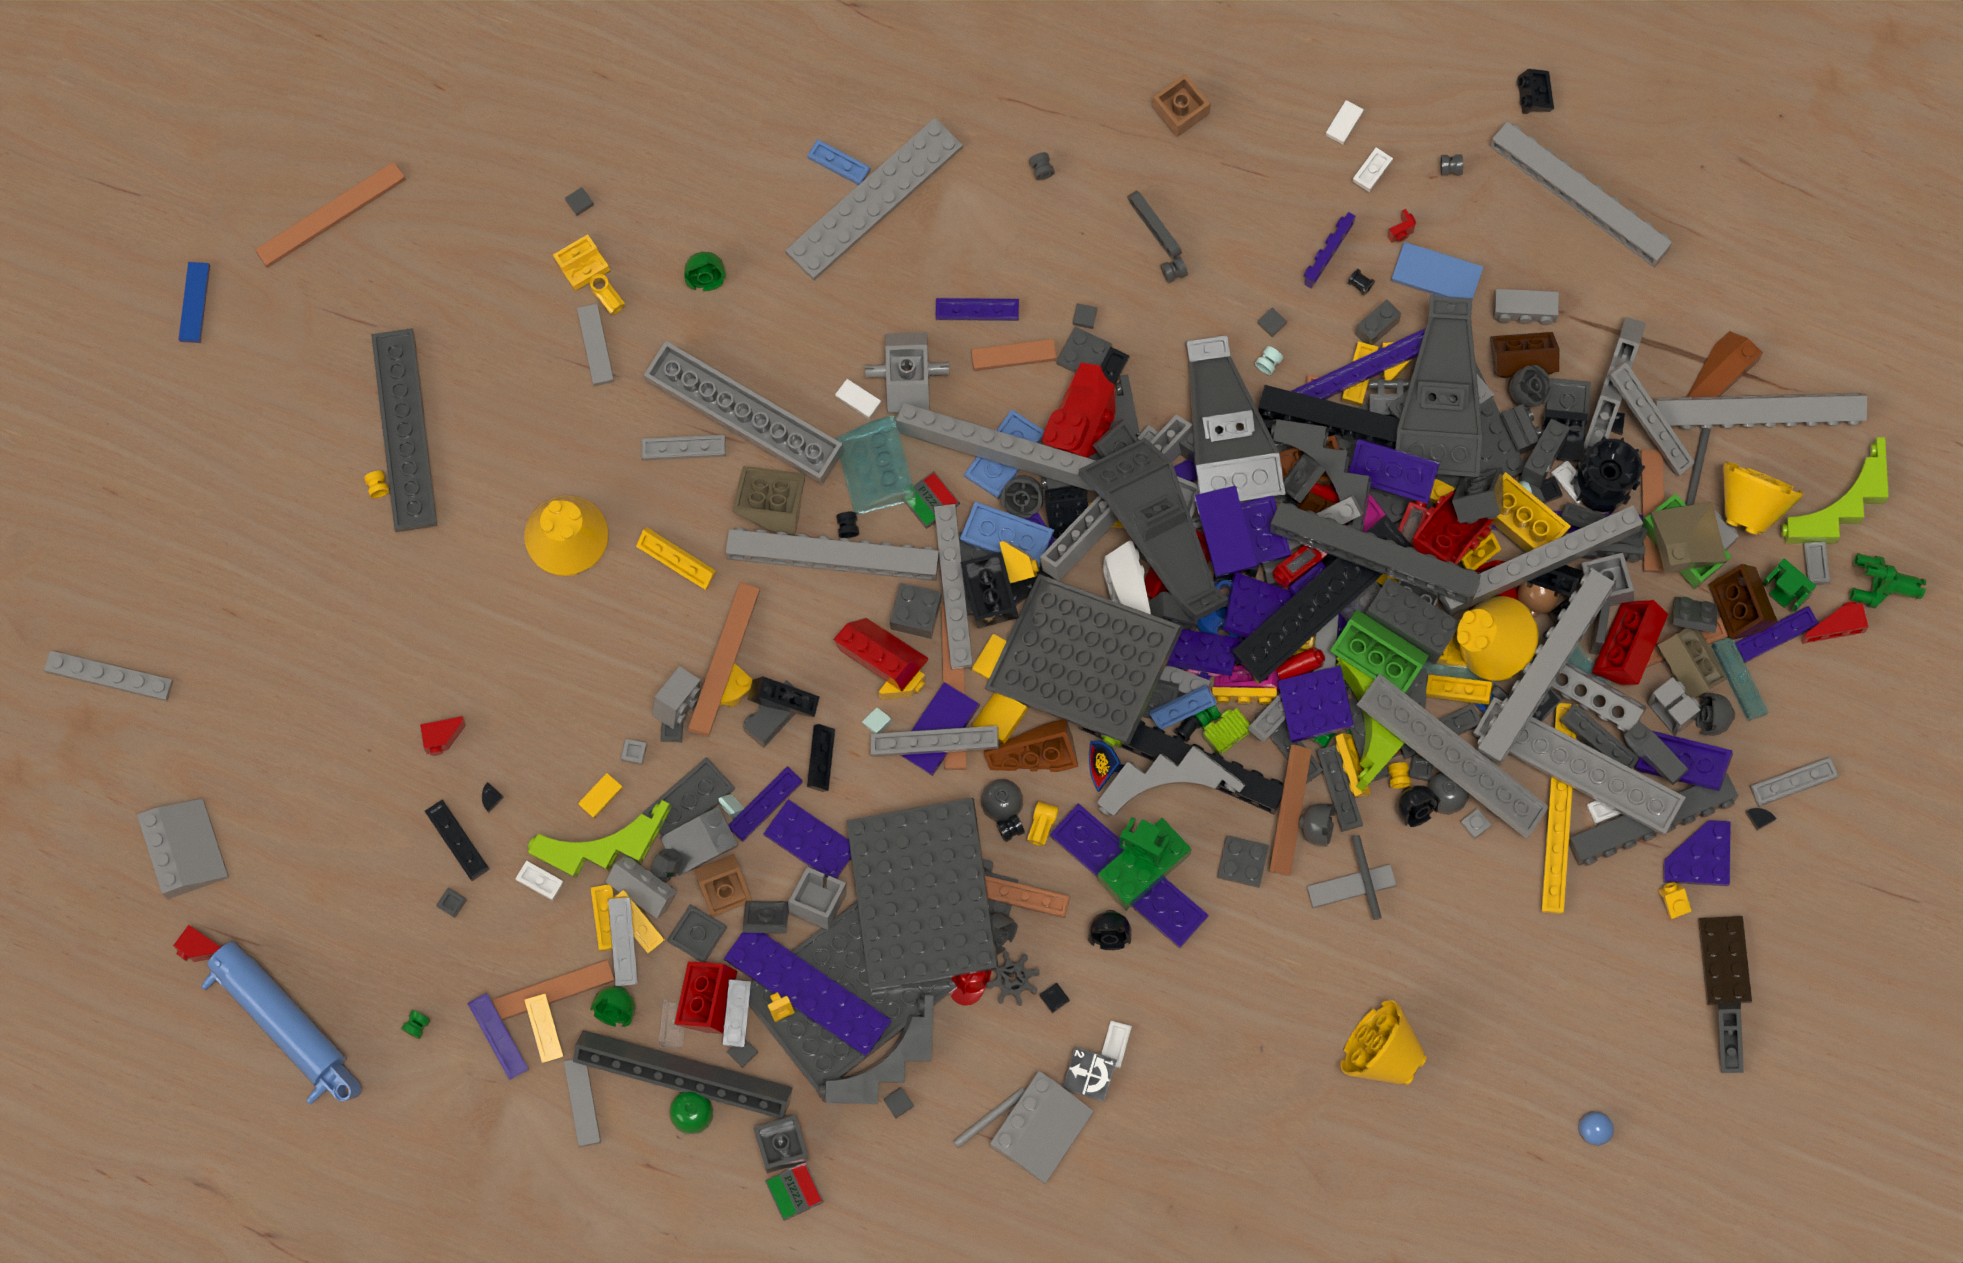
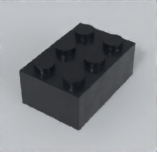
(989, 590)

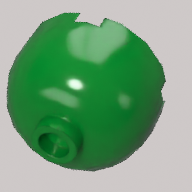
(704, 271)
(613, 1006)
(691, 1112)

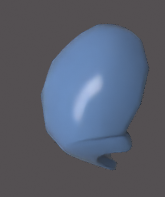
(1596, 1128)

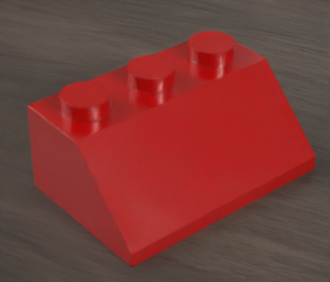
(704, 997)

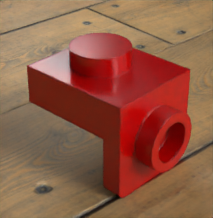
(1403, 230)

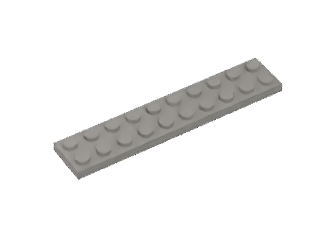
(874, 199)
(1452, 755)
(1591, 772)

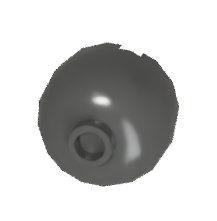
(1530, 386)
(1022, 496)
(1715, 714)
(1451, 794)
(1001, 800)
(1318, 824)
(1003, 929)

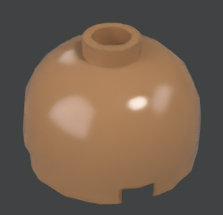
(1537, 598)

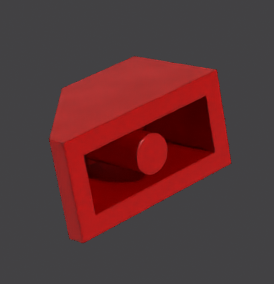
(441, 734)
(195, 946)

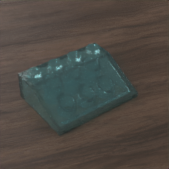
(876, 466)

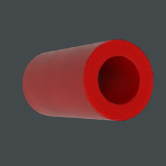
(1301, 663)

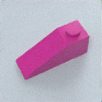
(1242, 679)

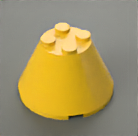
(1755, 498)
(566, 535)
(1497, 638)
(1383, 1047)

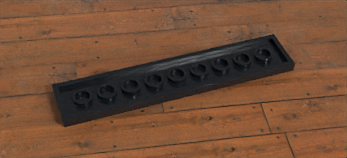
(1309, 609)

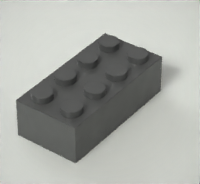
(1413, 619)

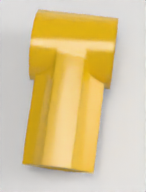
(606, 295)
(1044, 818)

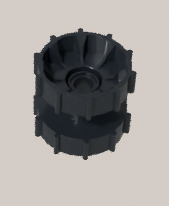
(1609, 457)

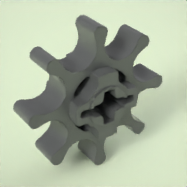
(1016, 987)

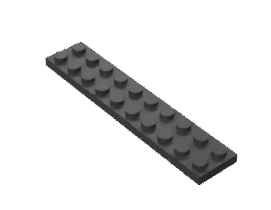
(404, 430)

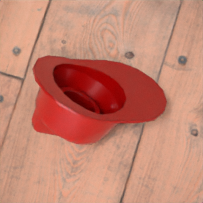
(970, 987)

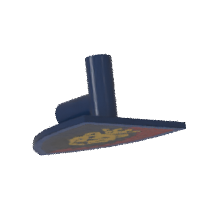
(1102, 763)

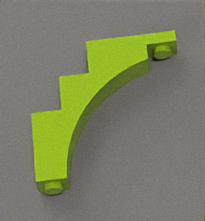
(1868, 489)
(1379, 741)
(631, 841)

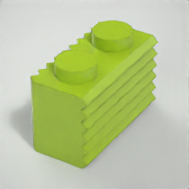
(1227, 731)

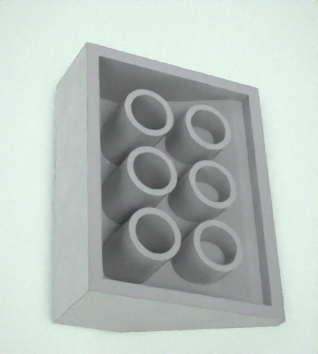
(182, 847)
(1041, 1127)

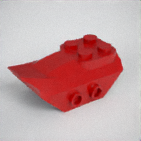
(1083, 413)
(1445, 536)

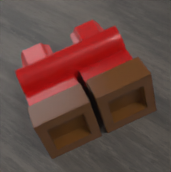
(1319, 498)

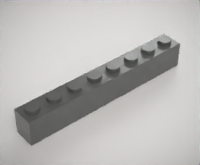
(1625, 831)

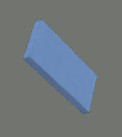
(1436, 272)
(993, 475)
(990, 526)

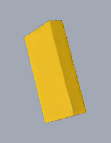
(989, 656)
(600, 795)

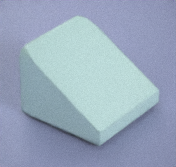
(877, 721)
(731, 805)

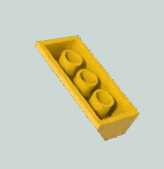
(1527, 518)

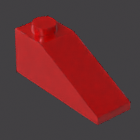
(1845, 621)

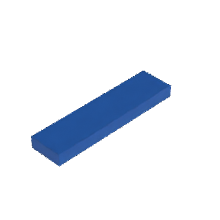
(194, 302)

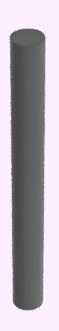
(1698, 466)
(1366, 877)

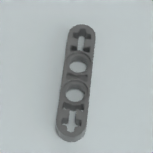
(1154, 224)

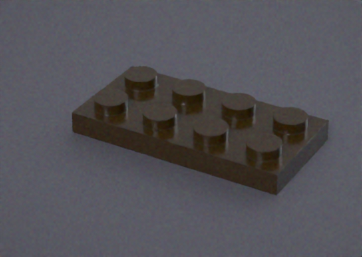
(1725, 960)

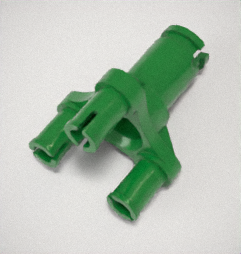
(1885, 582)

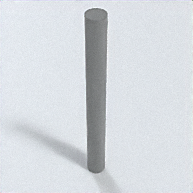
(986, 1120)

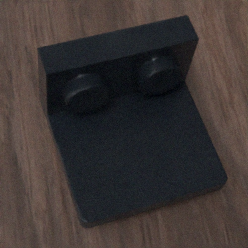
(1577, 422)
(1064, 507)

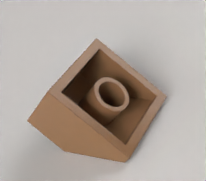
(722, 885)

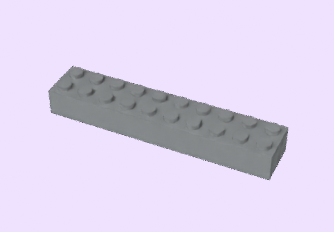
(744, 412)

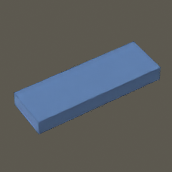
(838, 162)
(1183, 707)

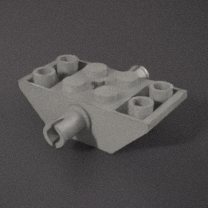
(910, 386)

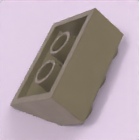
(1692, 661)

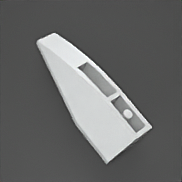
(1126, 577)

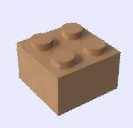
(1181, 105)

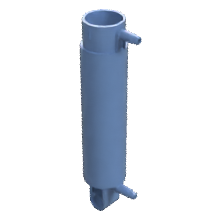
(282, 1021)

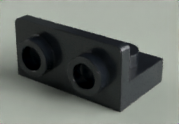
(1535, 91)

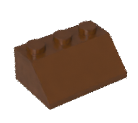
(1524, 350)
(1743, 602)

